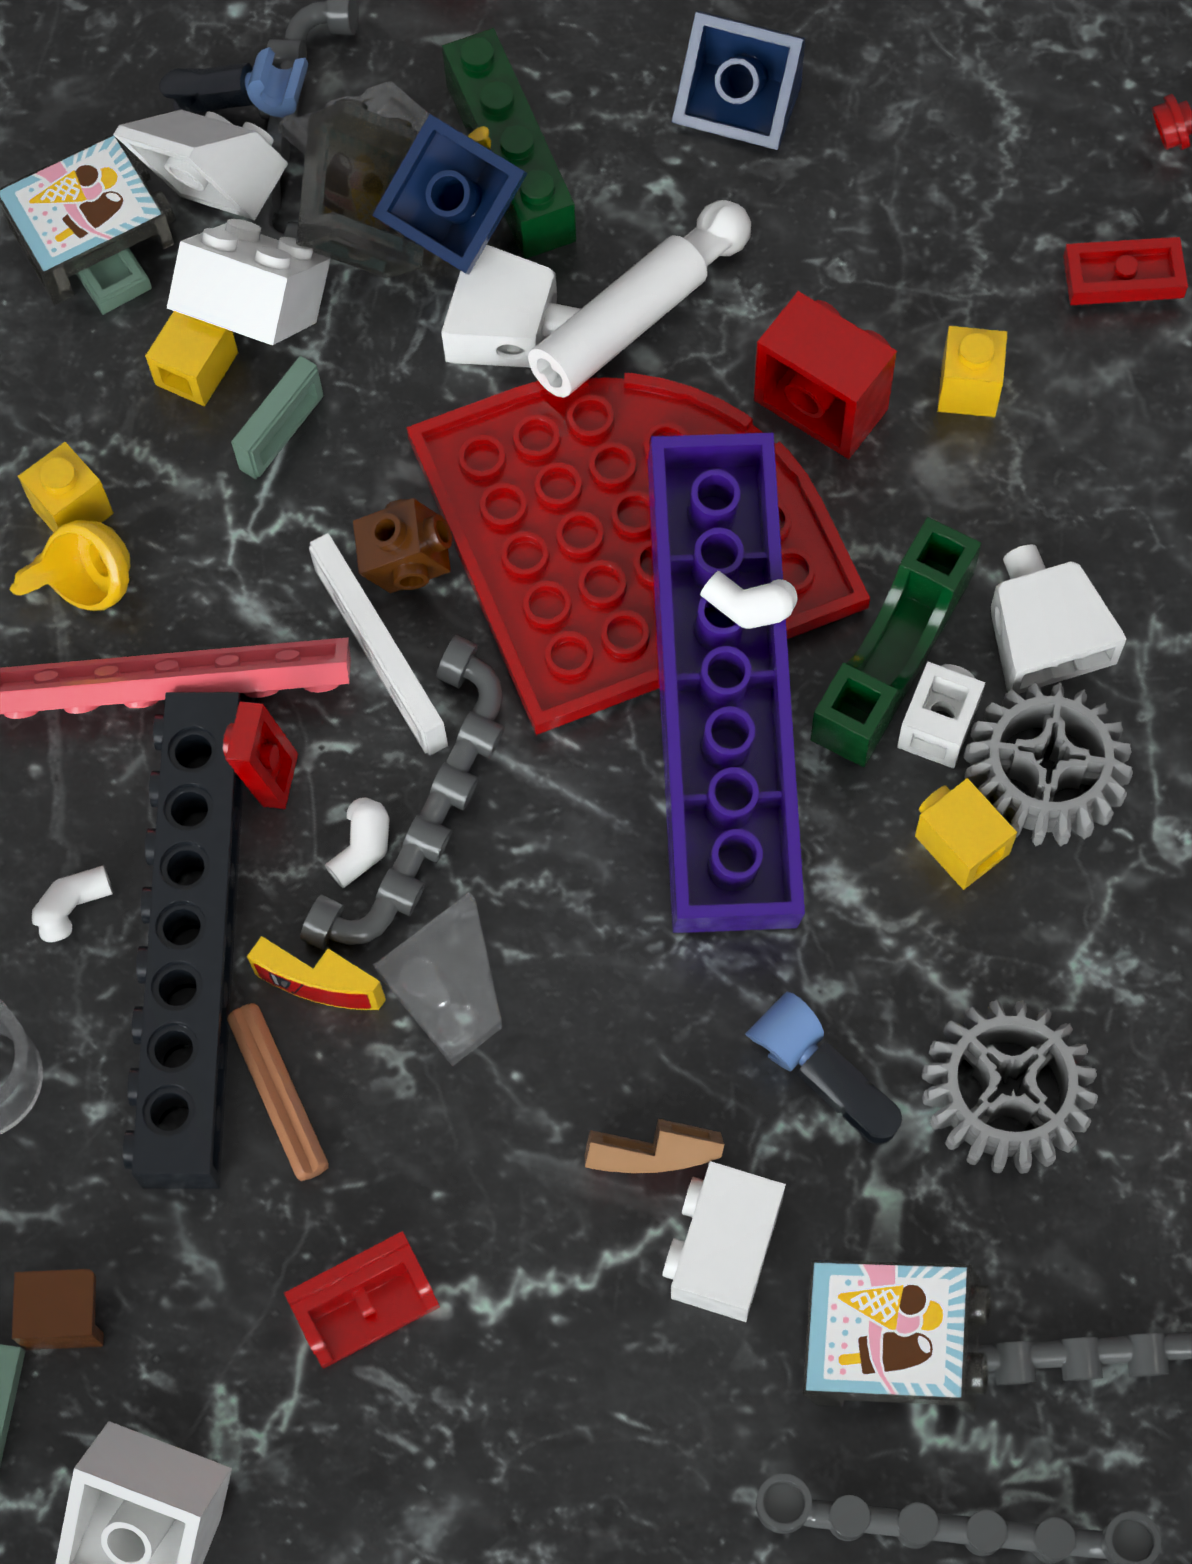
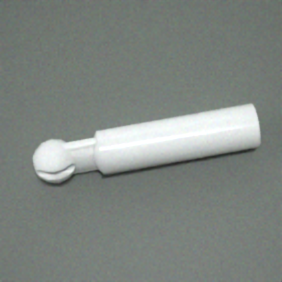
(637, 299)

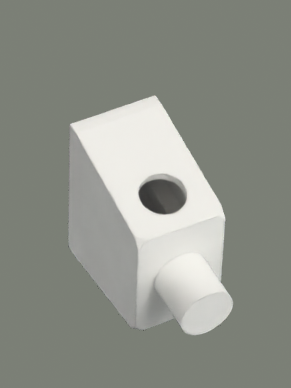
(502, 311)
(1050, 622)

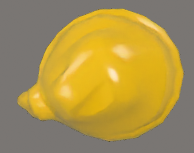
(82, 564)

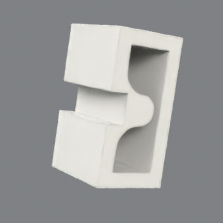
(725, 1241)

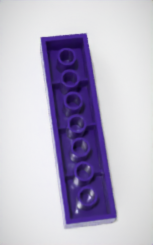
(723, 688)

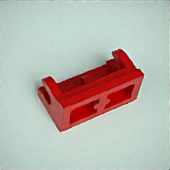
(362, 1300)

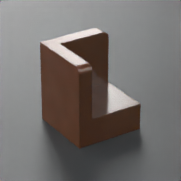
(55, 1310)

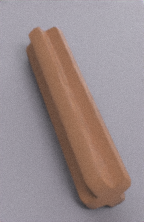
(277, 1092)

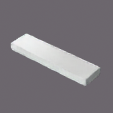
(378, 645)

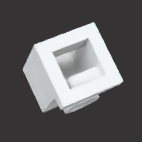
(930, 733)

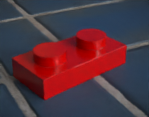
(1125, 271)
(260, 754)

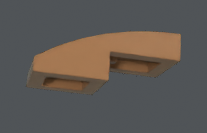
(673, 1148)

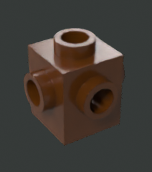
(402, 545)

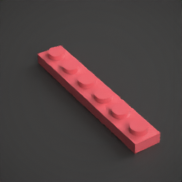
(146, 678)

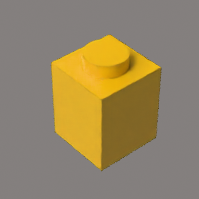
(191, 357)
(972, 371)
(65, 489)
(964, 832)

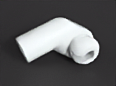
(751, 606)
(367, 841)
(63, 896)

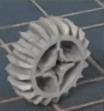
(1097, 765)
(1029, 1104)

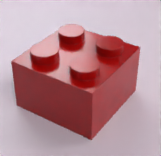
(824, 374)

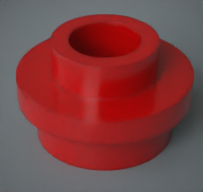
(1173, 122)

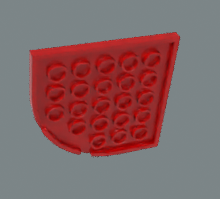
(559, 536)

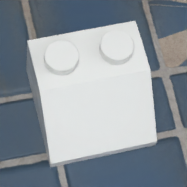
(208, 158)
(141, 1502)

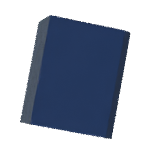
(739, 80)
(449, 194)

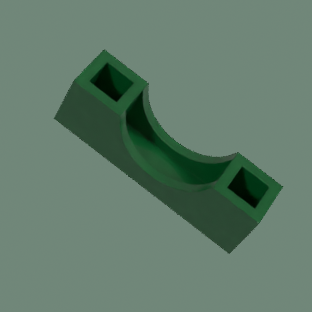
(491, 97)
(908, 625)

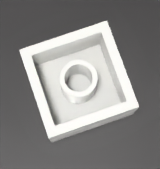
(248, 281)

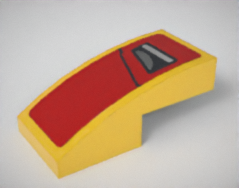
(330, 982)

